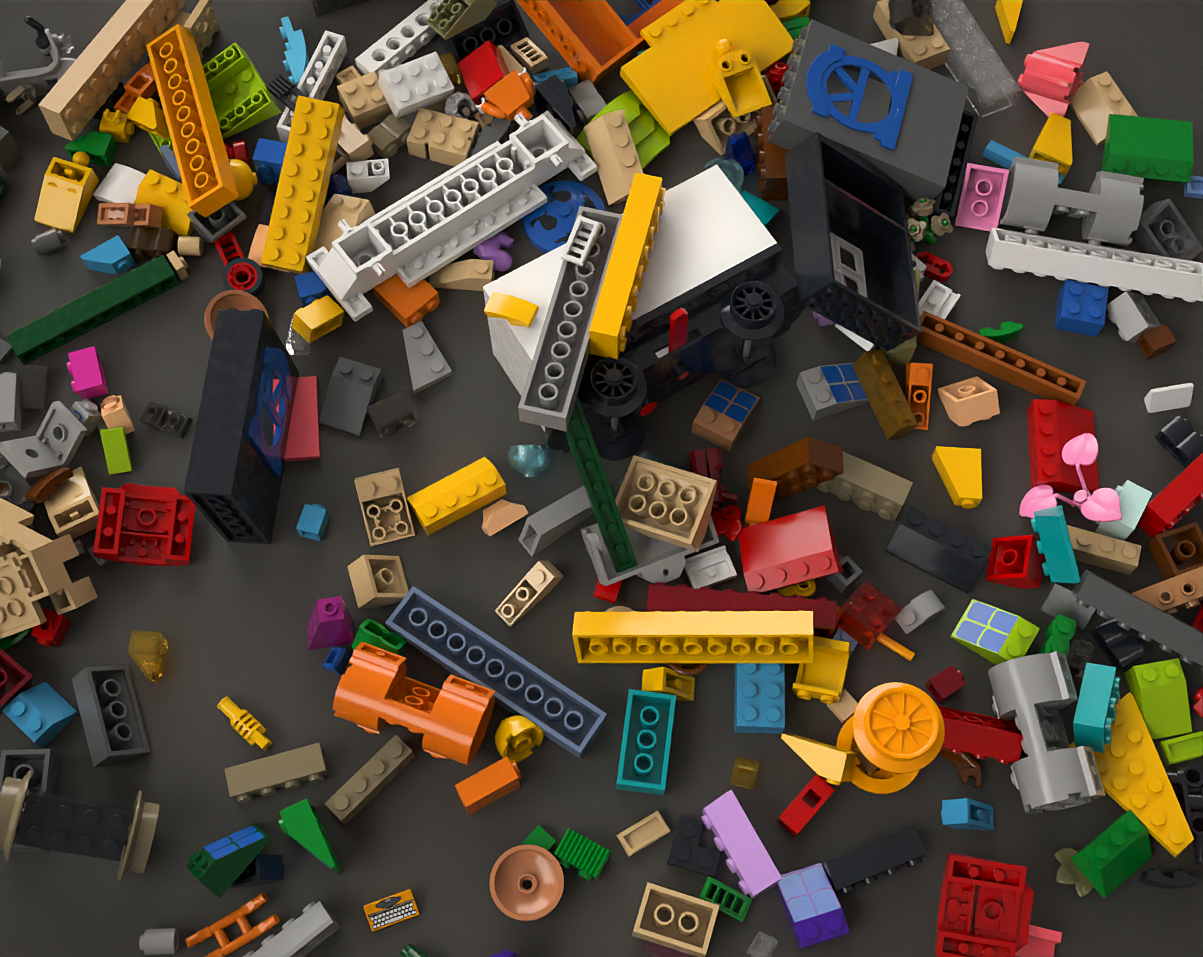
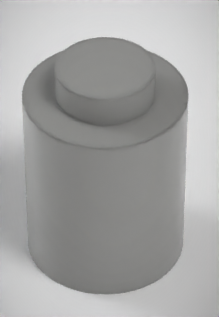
(160, 941)

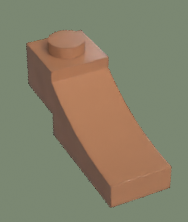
(129, 215)

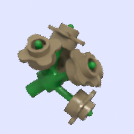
(920, 229)

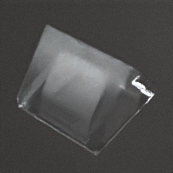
(762, 946)

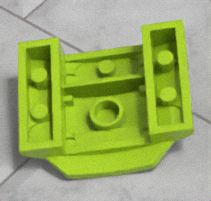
(645, 130)

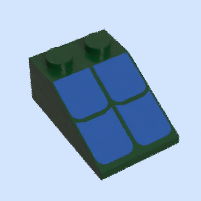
(225, 859)

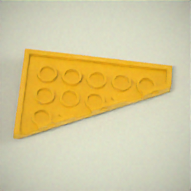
(1138, 781)

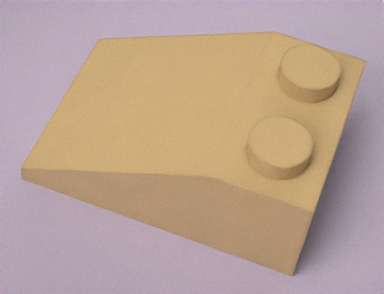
(341, 207)

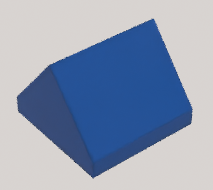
(337, 660)

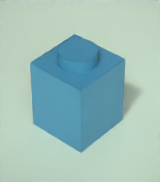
(313, 522)

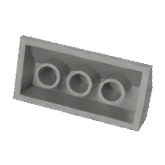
(299, 935)

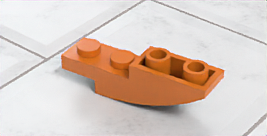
(140, 84)

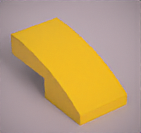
(514, 309)

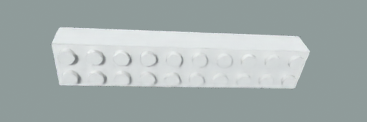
(1095, 264)

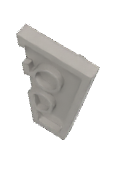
(424, 358)

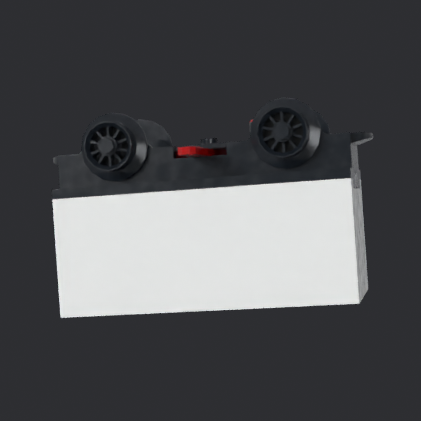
(703, 308)

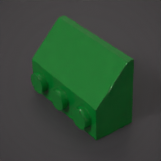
(1114, 853)

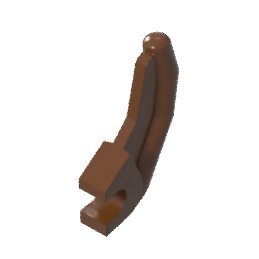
(966, 766)

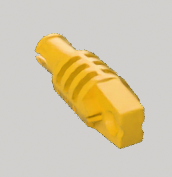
(244, 723)

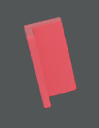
(1040, 943)

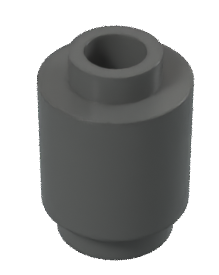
(48, 241)

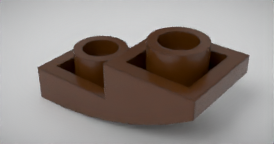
(46, 485)

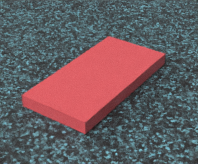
(303, 434)

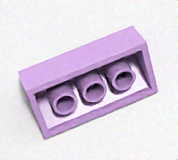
(741, 845)

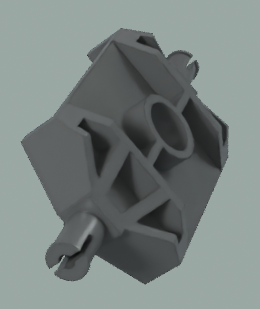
(18, 487)

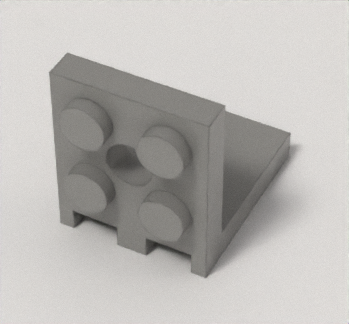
(48, 449)

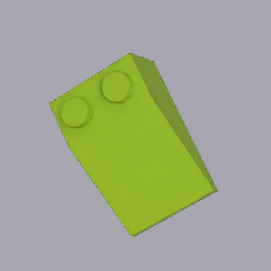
(1161, 697)

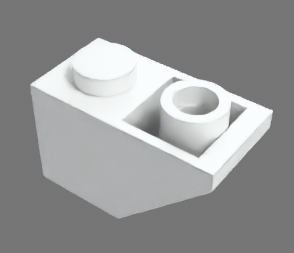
(367, 175)

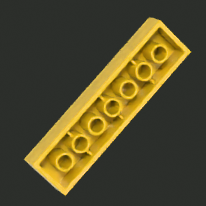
(303, 184)
(627, 266)

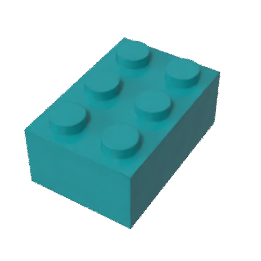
(1096, 707)

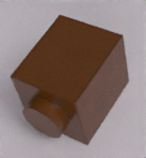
(1156, 341)

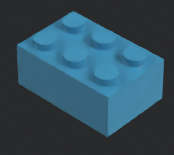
(759, 698)

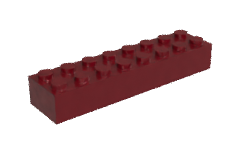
(689, 599)

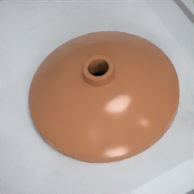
(229, 299)
(522, 865)

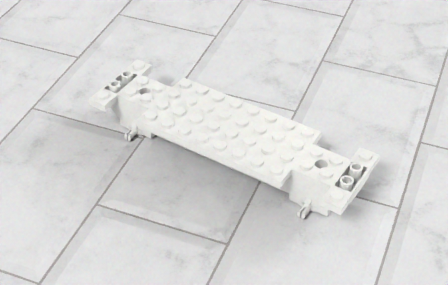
(449, 213)

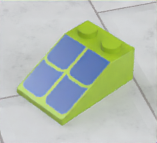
(994, 632)

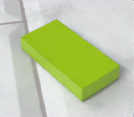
(116, 450)
(1182, 748)

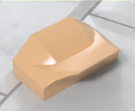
(501, 515)

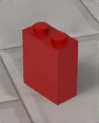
(482, 70)

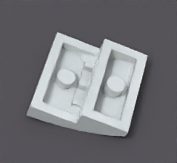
(119, 185)

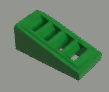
(728, 891)

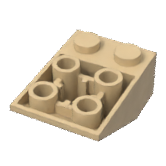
(384, 506)
(73, 507)

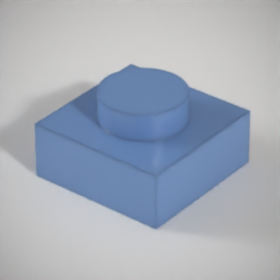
(1195, 188)

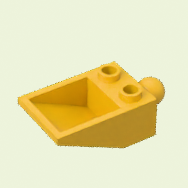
(741, 82)
(66, 192)

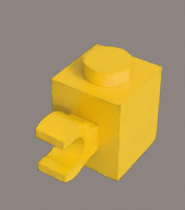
(117, 125)

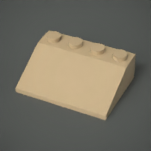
(666, 503)

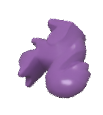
(491, 251)

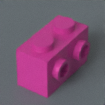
(87, 373)

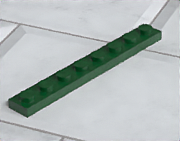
(599, 491)

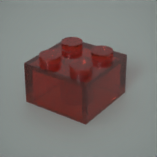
(867, 615)

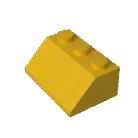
(169, 195)

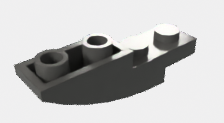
(497, 131)

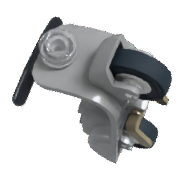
(41, 80)

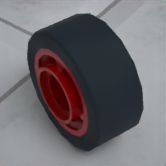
(243, 267)

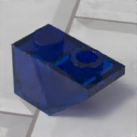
(740, 150)

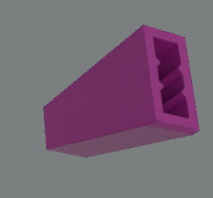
(330, 624)

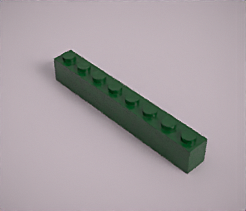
(92, 310)

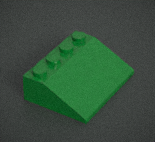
(1149, 148)

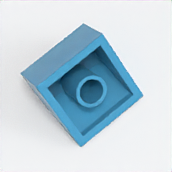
(40, 713)

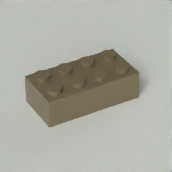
(869, 487)

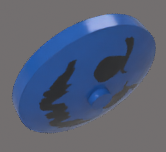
(553, 221)

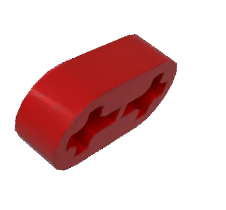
(934, 265)

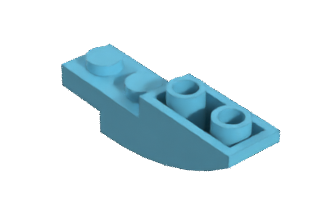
(296, 53)

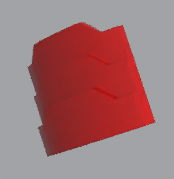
(144, 526)
(982, 908)

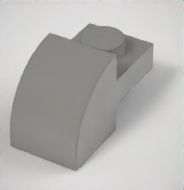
(919, 611)

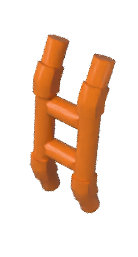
(240, 916)

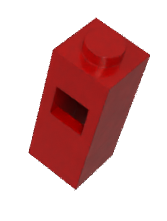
(805, 805)

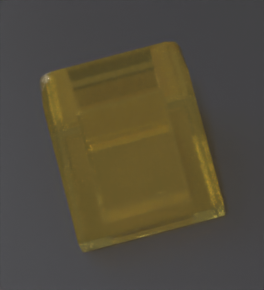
(744, 772)

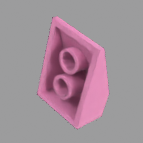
(981, 197)

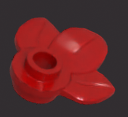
(728, 521)

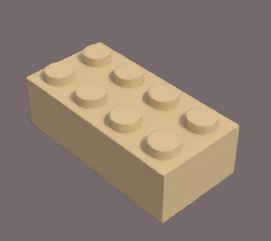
(921, 50)

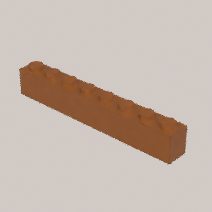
(999, 360)

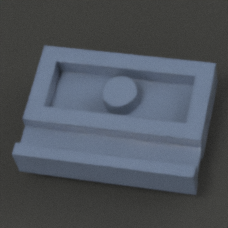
(171, 162)

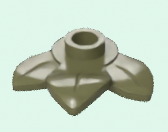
(1070, 874)

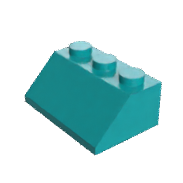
(1055, 545)

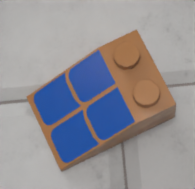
(724, 415)

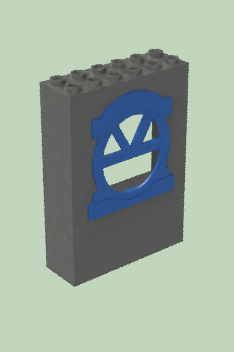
(908, 145)

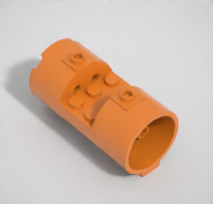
(380, 693)

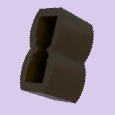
(151, 243)

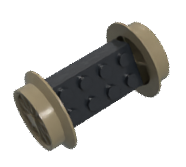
(77, 825)

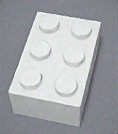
(415, 85)

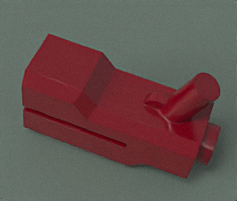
(710, 467)

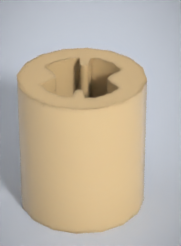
(190, 246)

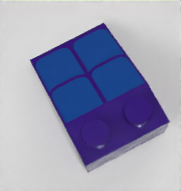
(812, 906)

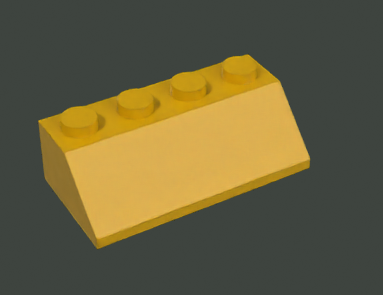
(457, 495)

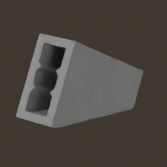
(555, 521)

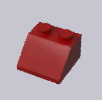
(1015, 562)

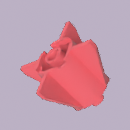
(1053, 76)

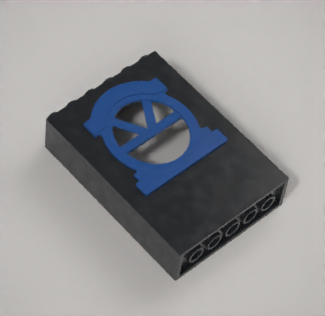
(234, 451)

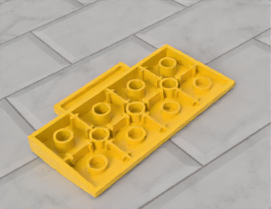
(673, 72)

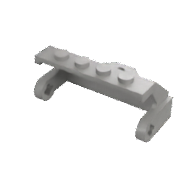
(655, 558)

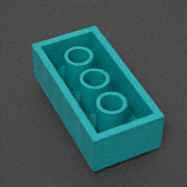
(646, 742)

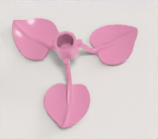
(1099, 507)

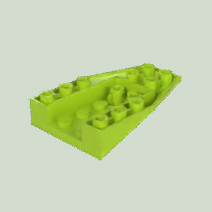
(236, 94)

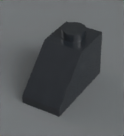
(261, 871)

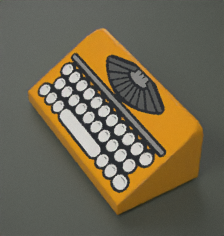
(391, 910)

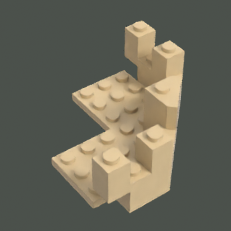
(32, 570)

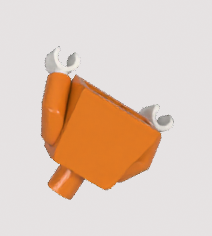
(509, 97)

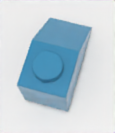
(109, 257)
(967, 814)

